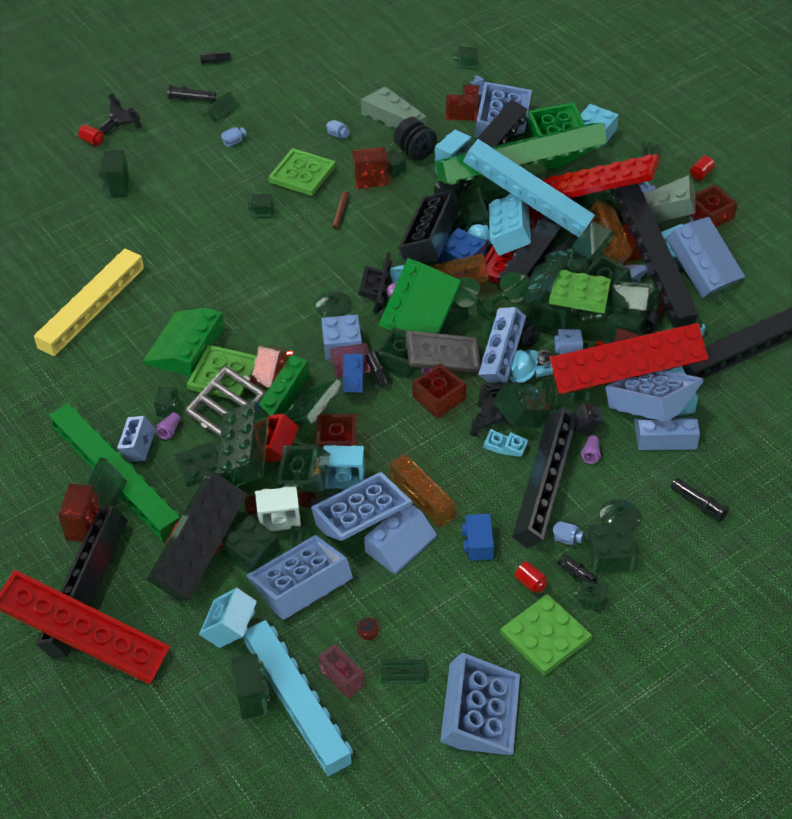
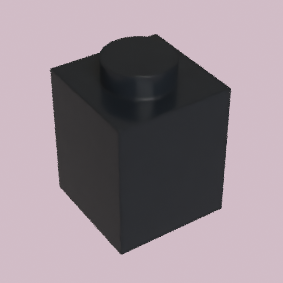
(588, 419)

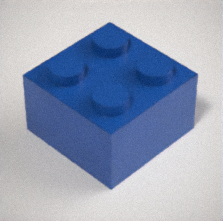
(461, 245)

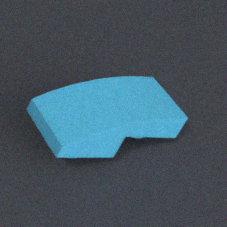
(508, 445)

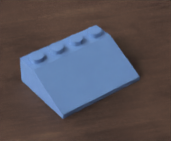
(495, 99)
(704, 256)
(653, 395)
(359, 507)
(300, 576)
(480, 706)

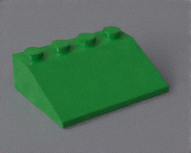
(554, 119)
(420, 299)
(185, 340)

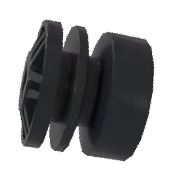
(415, 138)

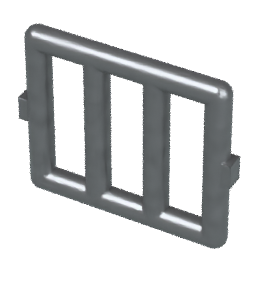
(215, 383)

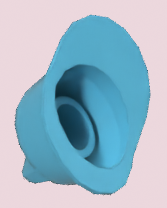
(523, 366)

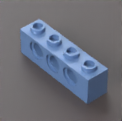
(502, 345)

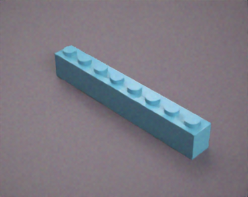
(528, 188)
(298, 699)

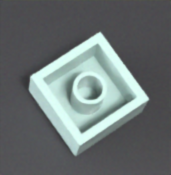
(278, 508)

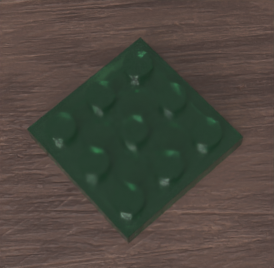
(312, 402)

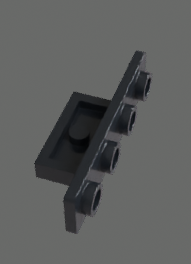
(373, 282)

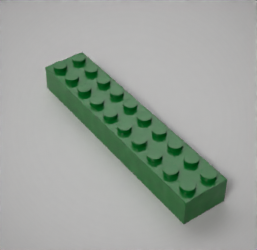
(529, 150)

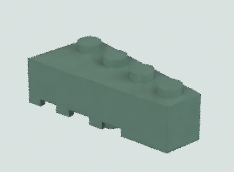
(389, 108)
(672, 200)

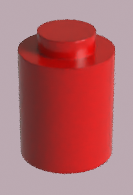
(91, 135)
(702, 168)
(531, 577)

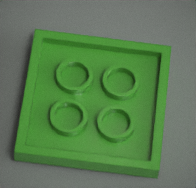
(302, 171)
(580, 291)
(213, 361)
(545, 634)

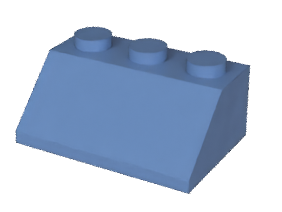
(677, 434)
(399, 538)

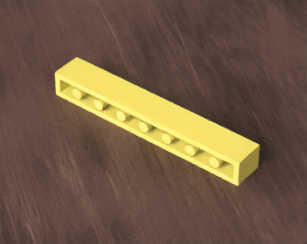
(88, 302)

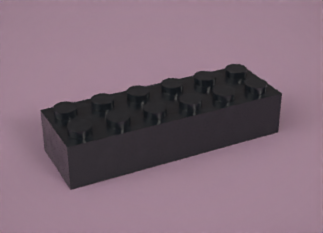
(430, 227)
(196, 537)

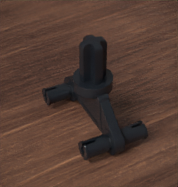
(119, 115)
(489, 412)

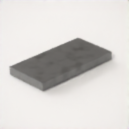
(452, 351)

